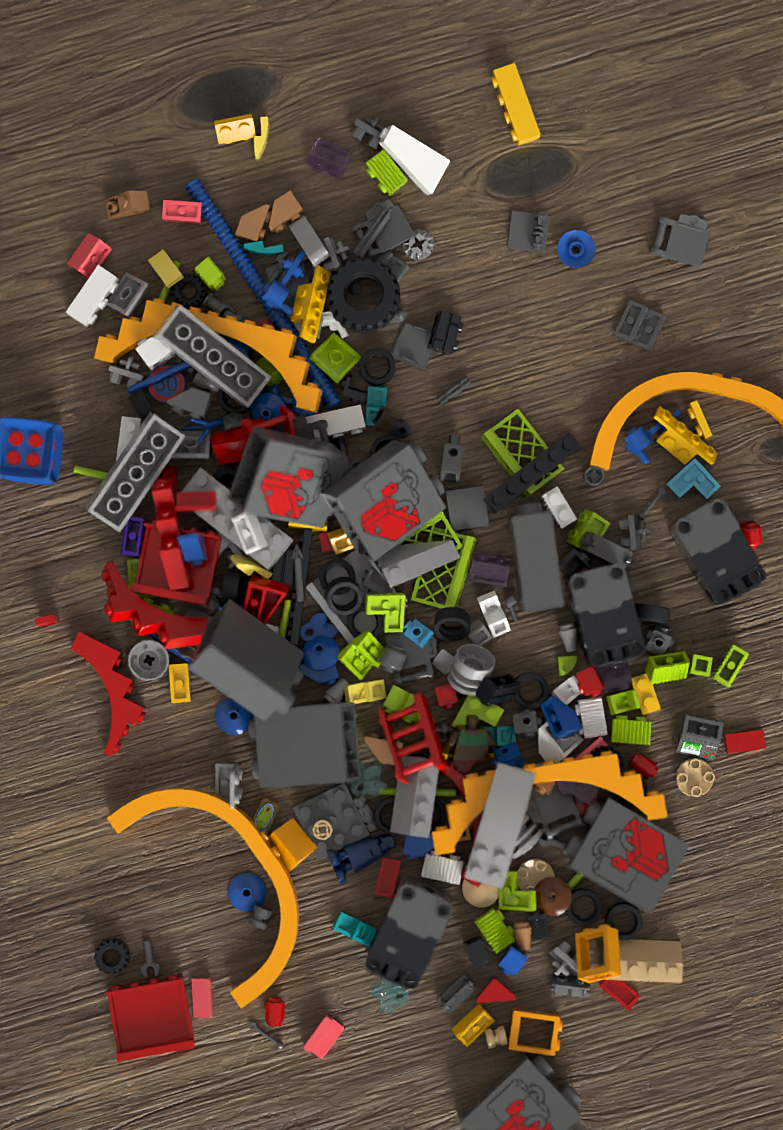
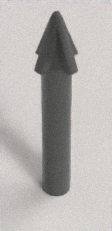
(297, 555)

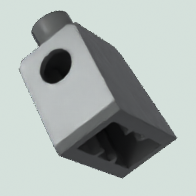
(451, 465)

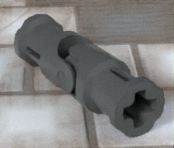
(218, 307)

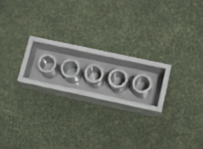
(212, 356)
(134, 472)
(226, 510)

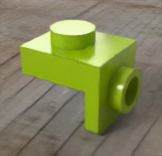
(623, 702)

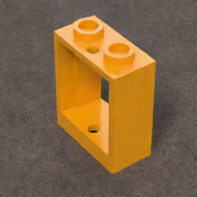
(612, 955)
(515, 1025)

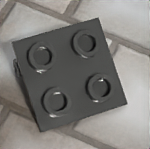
(528, 231)

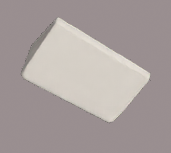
(249, 532)

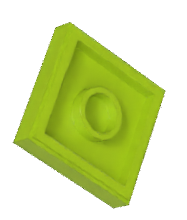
(335, 357)

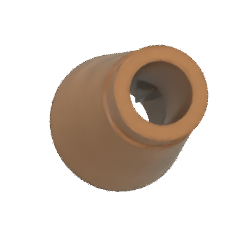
(522, 933)

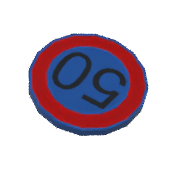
(167, 387)

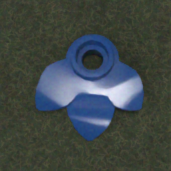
(319, 627)

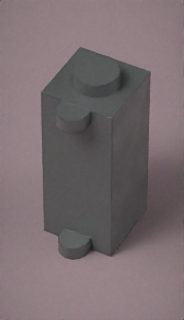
(605, 550)

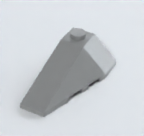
(413, 560)

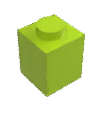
(700, 665)

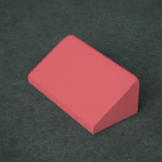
(202, 997)

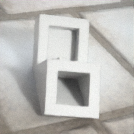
(493, 614)

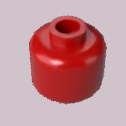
(752, 533)

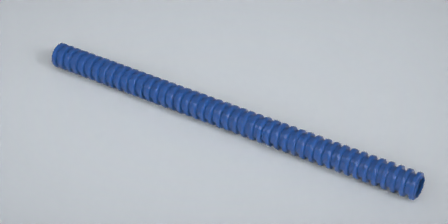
(257, 284)

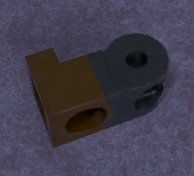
(396, 427)

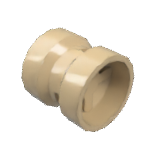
(322, 829)
(496, 1037)

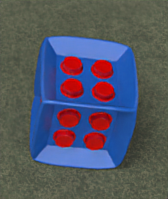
(30, 450)

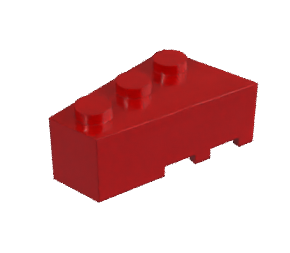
(230, 444)

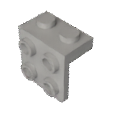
(227, 782)

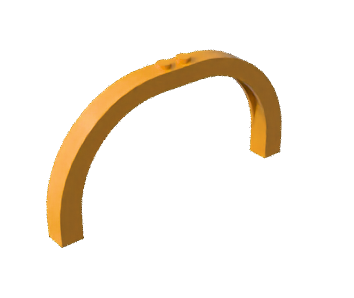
(713, 384)
(260, 846)

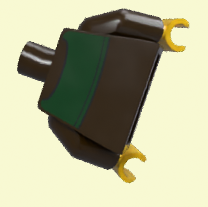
(469, 742)

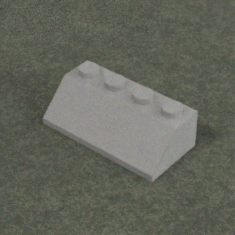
(415, 801)

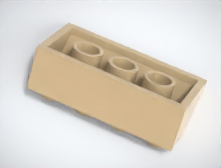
(650, 960)

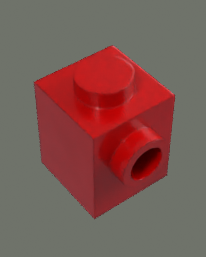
(590, 682)
(446, 696)

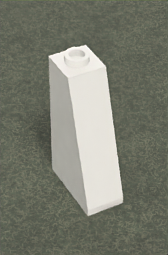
(415, 158)

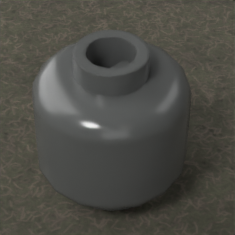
(392, 658)

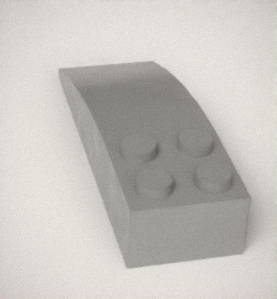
(500, 825)

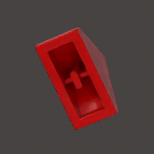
(494, 992)

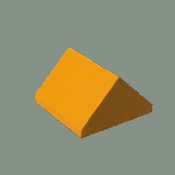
(292, 843)

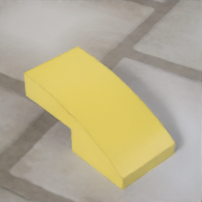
(261, 141)
(165, 268)
(249, 565)
(365, 691)

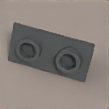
(562, 983)
(456, 994)

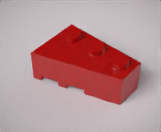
(264, 597)

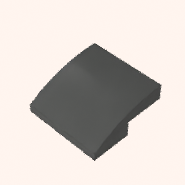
(640, 325)
(467, 507)

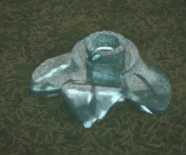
(370, 779)
(387, 996)

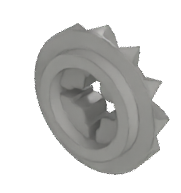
(427, 246)

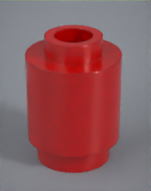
(643, 765)
(274, 1011)

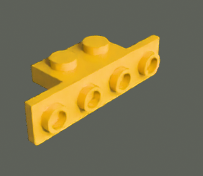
(310, 304)
(681, 441)

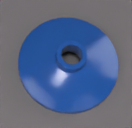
(576, 239)
(267, 402)
(320, 660)
(224, 721)
(251, 882)

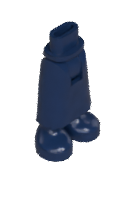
(360, 855)

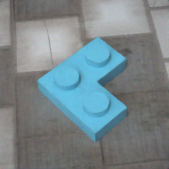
(693, 475)

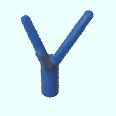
(204, 424)

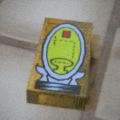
(266, 814)

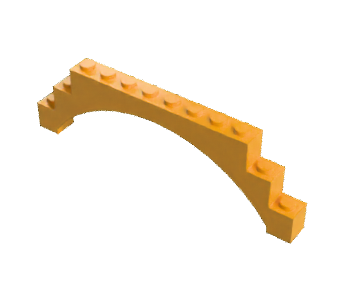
(272, 344)
(598, 771)

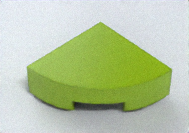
(566, 664)

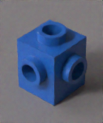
(508, 755)

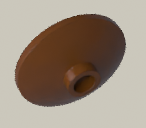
(560, 889)

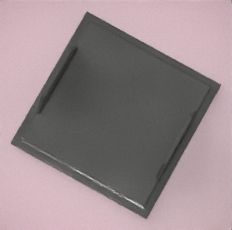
(412, 345)

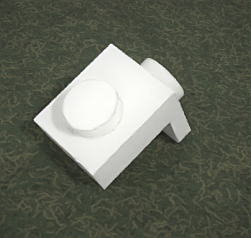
(567, 690)

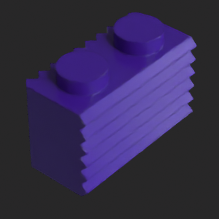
(133, 536)

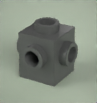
(659, 639)
(527, 724)

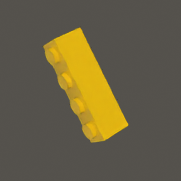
(516, 104)

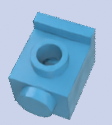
(422, 639)

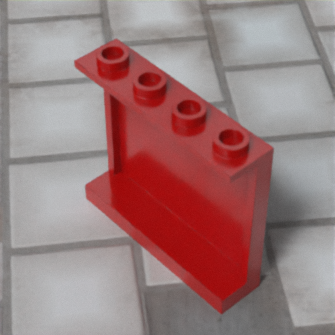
(151, 573)
(150, 1018)

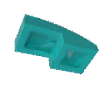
(258, 249)
(376, 398)
(502, 734)
(354, 928)

